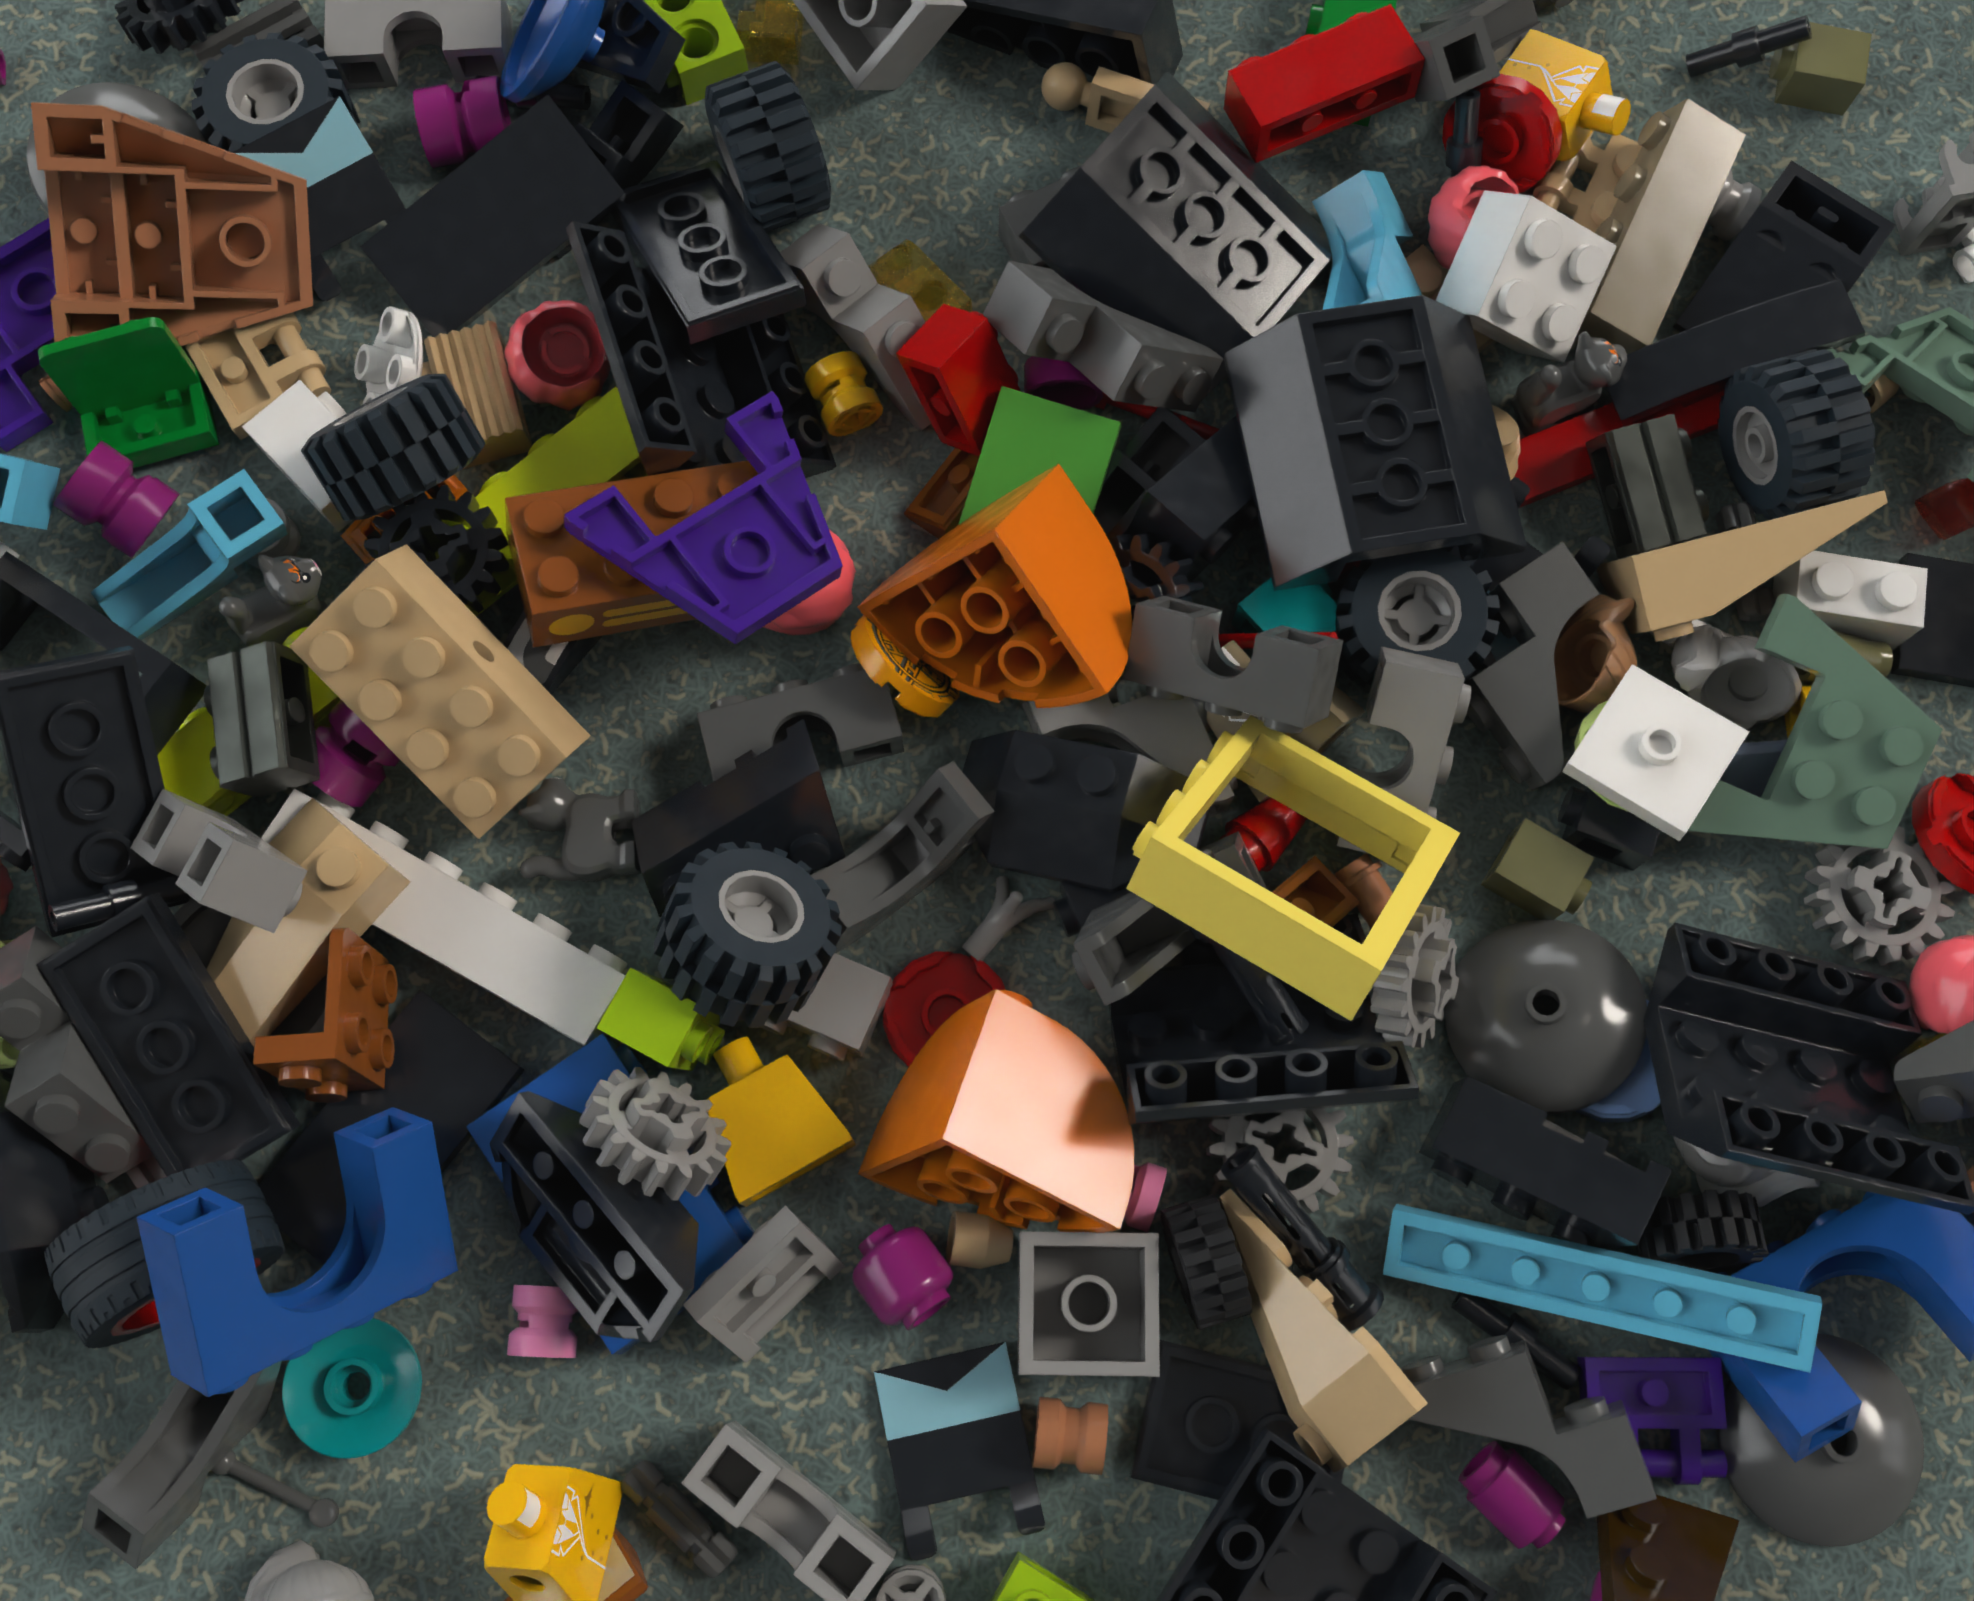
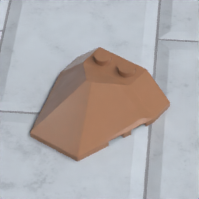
(166, 227)

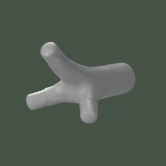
(1004, 915)

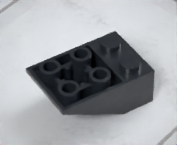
(1792, 242)

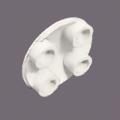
(394, 355)

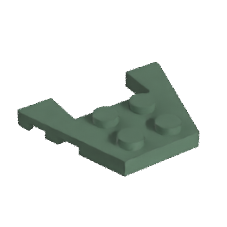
(1928, 361)
(1847, 755)

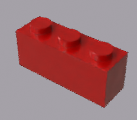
(1322, 82)

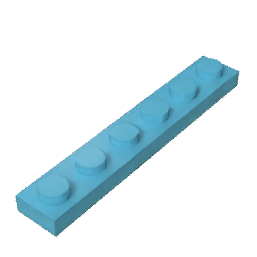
(1605, 1287)

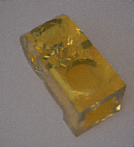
(772, 32)
(915, 274)

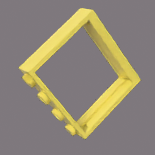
(1259, 922)

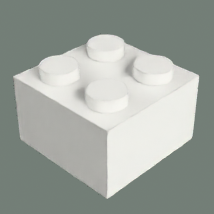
(1526, 274)

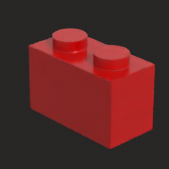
(957, 374)

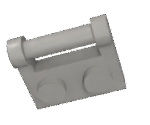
(762, 1283)

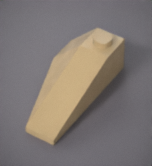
(1713, 571)
(344, 887)
(1332, 1381)

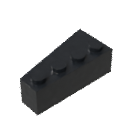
(1118, 35)

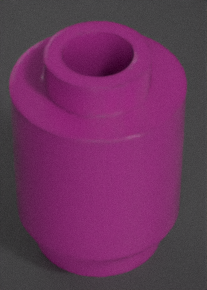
(1513, 1496)

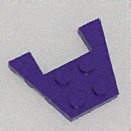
(25, 326)
(741, 554)

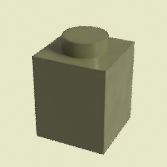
(1822, 71)
(1540, 872)

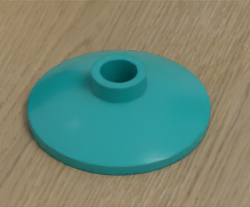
(319, 1398)

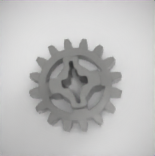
(1856, 907)
(1416, 979)
(655, 1133)
(1313, 1156)

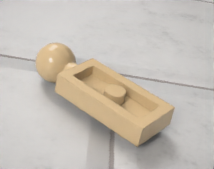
(1107, 97)

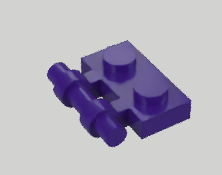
(1670, 1395)

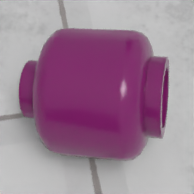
(902, 1276)

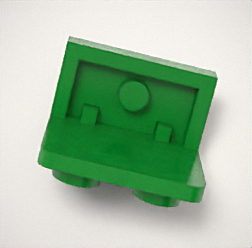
(134, 390)

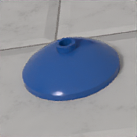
(550, 45)

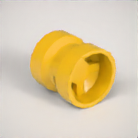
(842, 390)

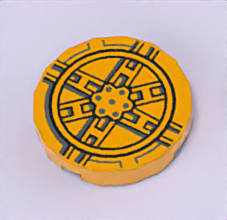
(921, 686)

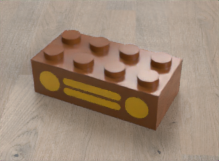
(575, 590)

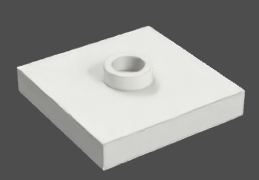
(1655, 752)

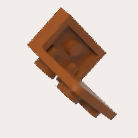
(355, 1034)

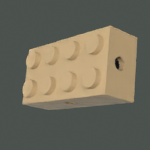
(439, 689)

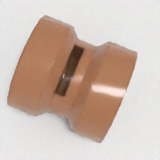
(1070, 1436)

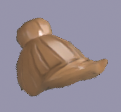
(1593, 653)

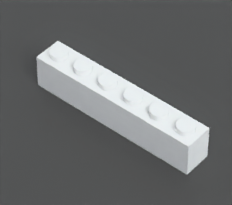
(482, 935)

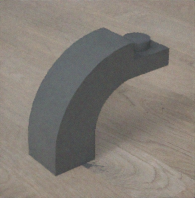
(906, 853)

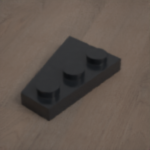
(635, 45)

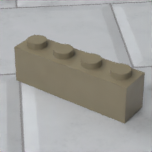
(1659, 220)

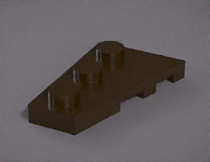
(1663, 1551)

